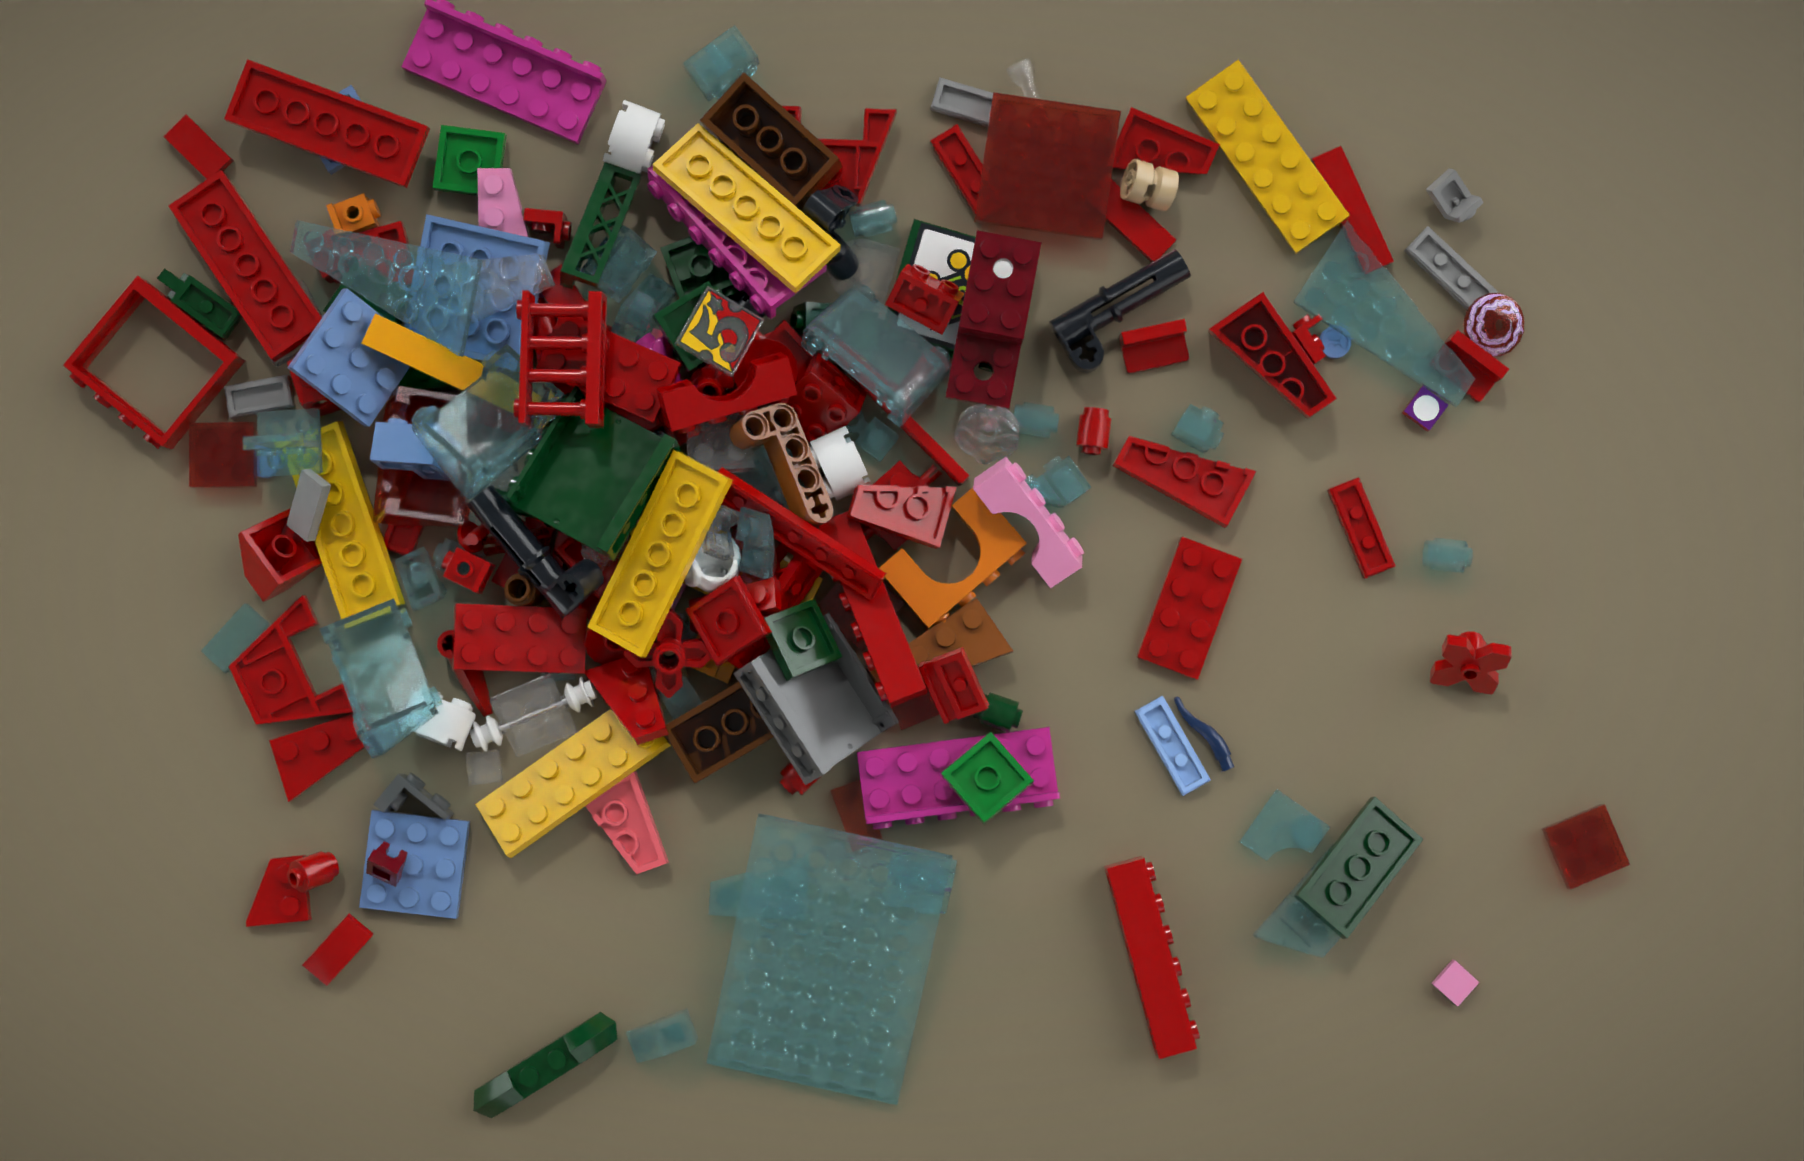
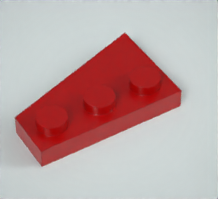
(631, 697)
(313, 753)

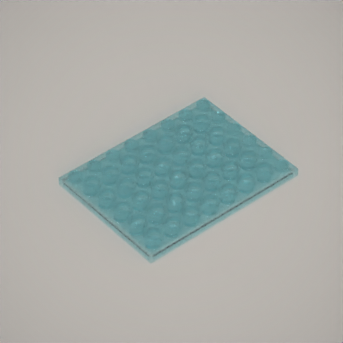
(828, 958)

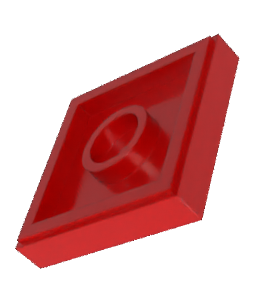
(728, 620)

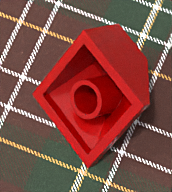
(276, 556)

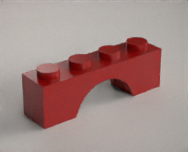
(766, 382)

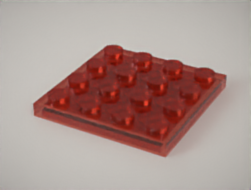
(1047, 166)

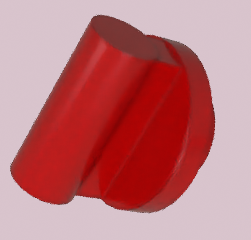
(471, 536)

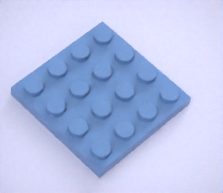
(483, 243)

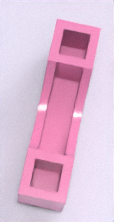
(1005, 490)

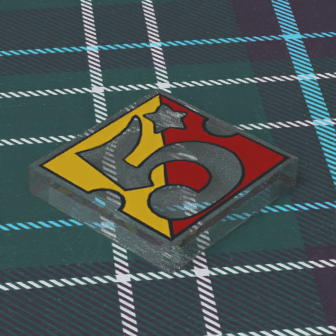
(719, 331)

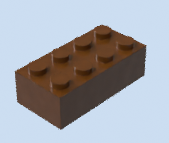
(771, 141)
(717, 732)

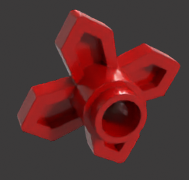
(687, 653)
(1471, 660)

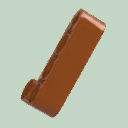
(787, 468)

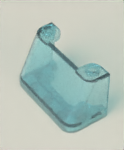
(878, 351)
(477, 430)
(381, 675)

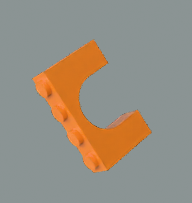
(934, 600)

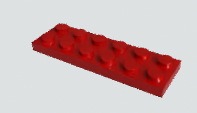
(327, 123)
(247, 265)

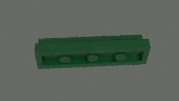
(590, 225)

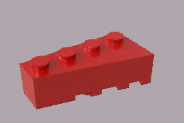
(1271, 351)

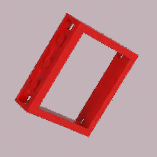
(110, 325)

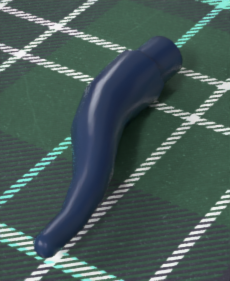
(1215, 741)

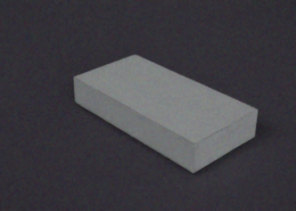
(962, 102)
(259, 396)
(308, 505)

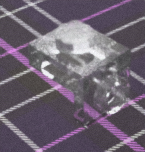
(718, 538)

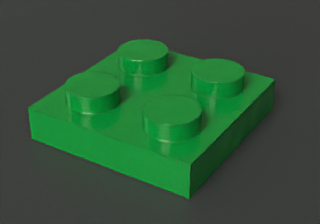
(461, 154)
(987, 778)

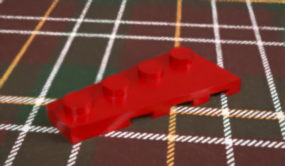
(1193, 481)

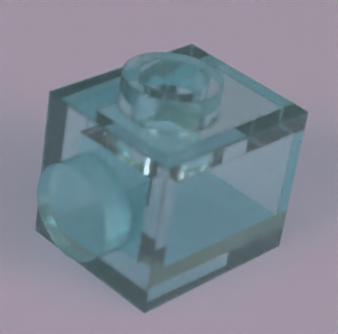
(1199, 428)

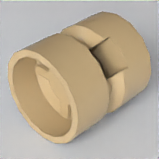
(1149, 185)

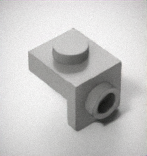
(1453, 197)

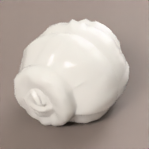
(710, 573)

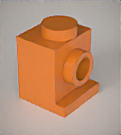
(364, 221)

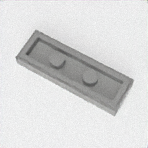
(1448, 268)

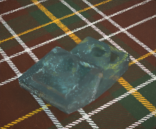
(758, 548)

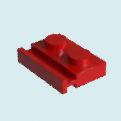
(953, 685)

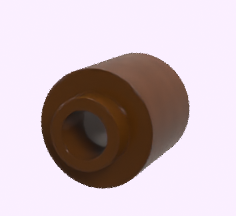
(515, 591)

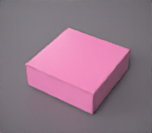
(1455, 982)

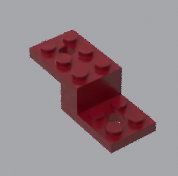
(993, 319)

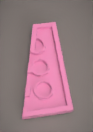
(499, 202)

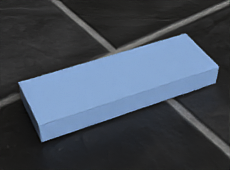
(1172, 745)

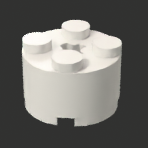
(633, 137)
(839, 463)
(450, 724)

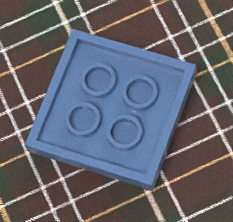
(342, 367)
(432, 869)

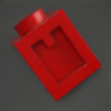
(544, 220)
(1310, 343)

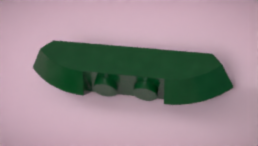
(545, 1065)

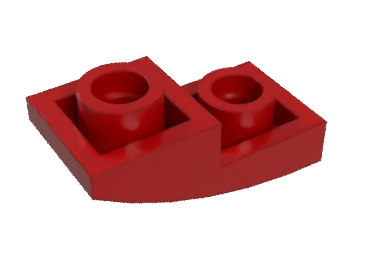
(337, 949)

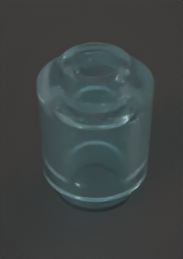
(872, 218)
(1036, 419)
(1447, 555)

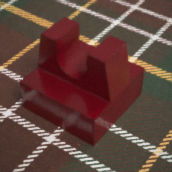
(385, 867)

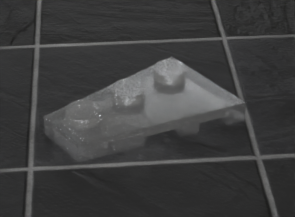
(503, 282)

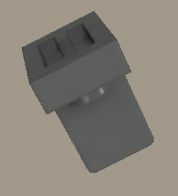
(395, 796)

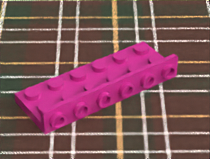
(505, 70)
(744, 271)
(909, 782)

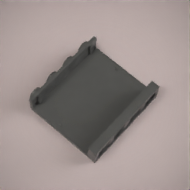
(820, 713)

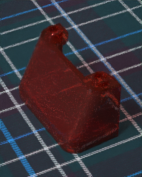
(402, 494)

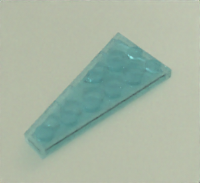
(409, 281)
(1375, 312)

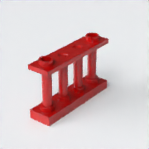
(590, 375)

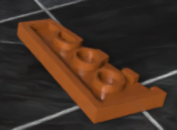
(965, 628)

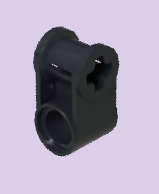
(830, 207)

